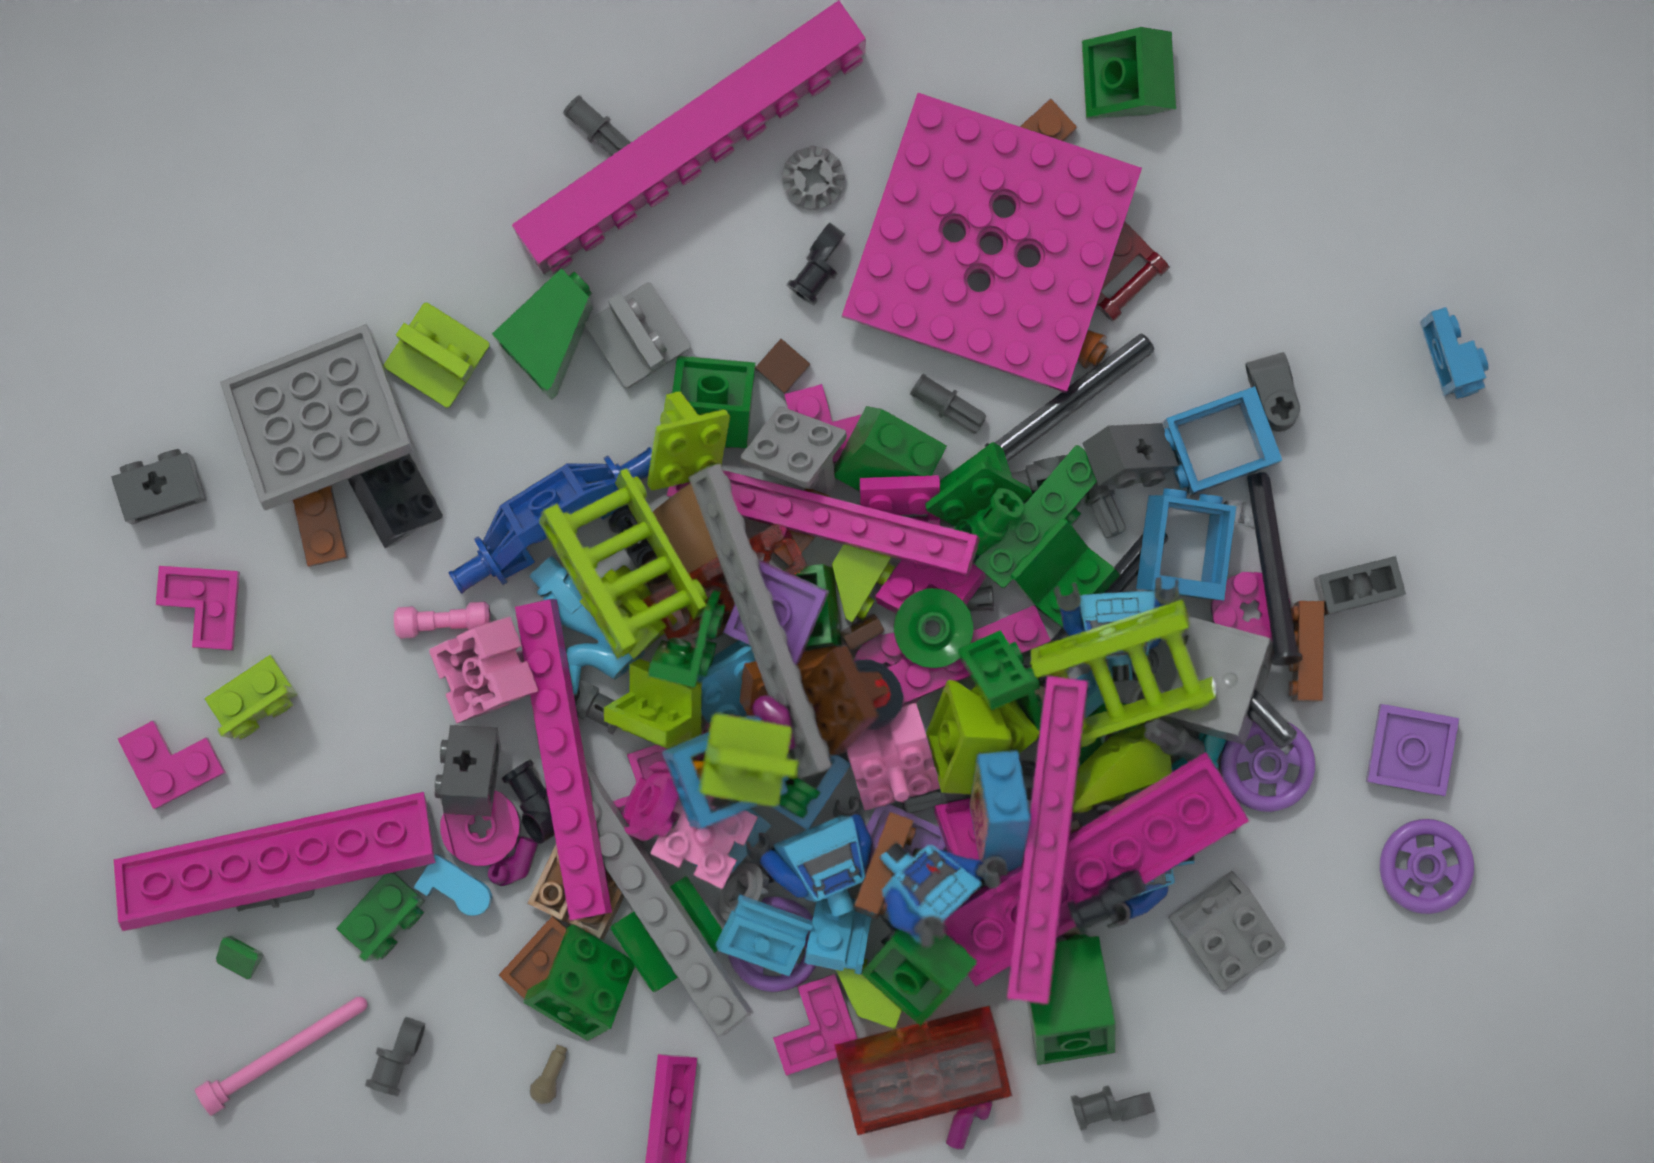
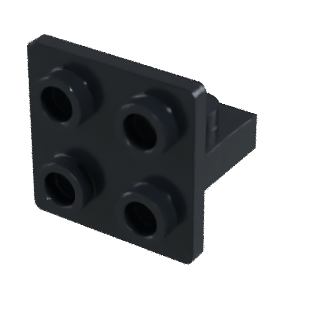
(395, 499)

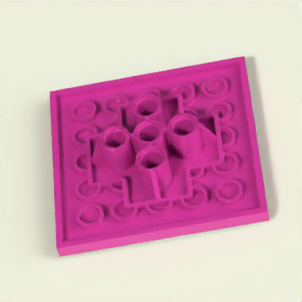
(953, 172)

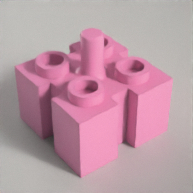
(483, 669)
(893, 761)
(705, 846)

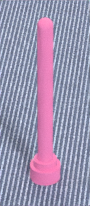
(217, 1093)

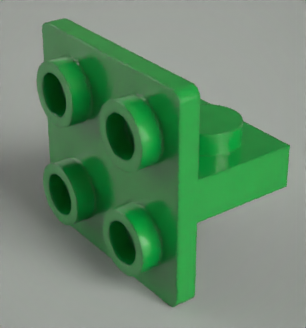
(973, 485)

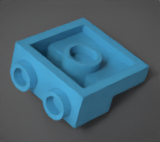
(1457, 366)

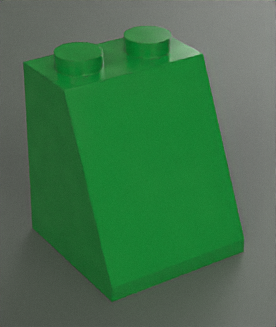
(547, 330)
(1079, 1010)

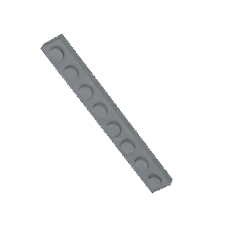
(758, 616)
(666, 917)

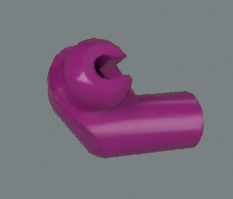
(773, 712)
(516, 866)
(962, 1124)

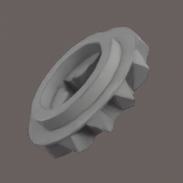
(819, 194)
(743, 877)

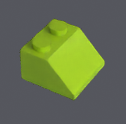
(959, 732)

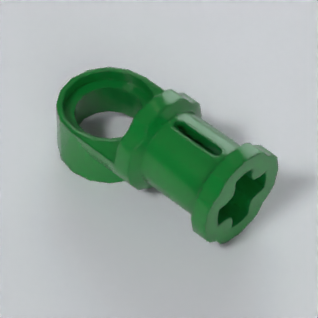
(992, 522)

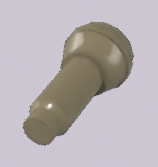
(544, 1087)

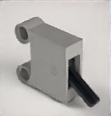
(1239, 670)

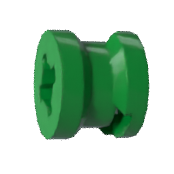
(798, 796)

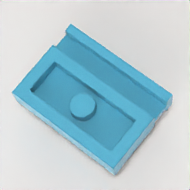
(764, 935)
(837, 940)

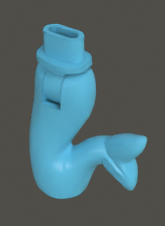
(557, 584)

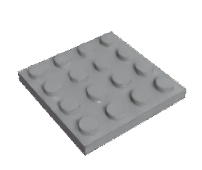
(316, 417)

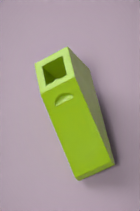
(1119, 767)

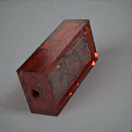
(923, 1070)

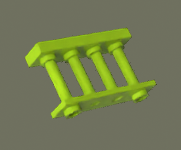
(602, 596)
(1130, 636)

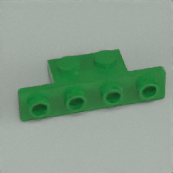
(1053, 500)

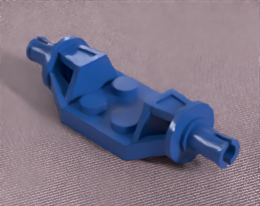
(522, 514)

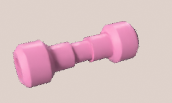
(410, 622)

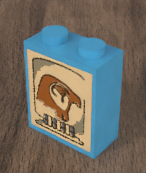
(1000, 808)

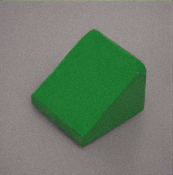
(238, 957)

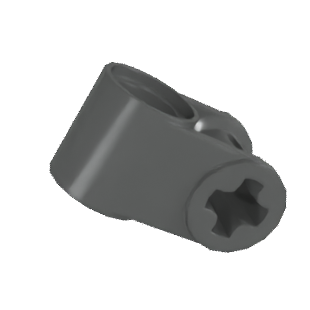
(1274, 385)

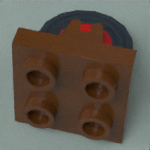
(851, 697)

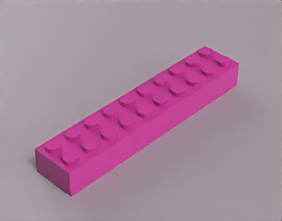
(691, 138)

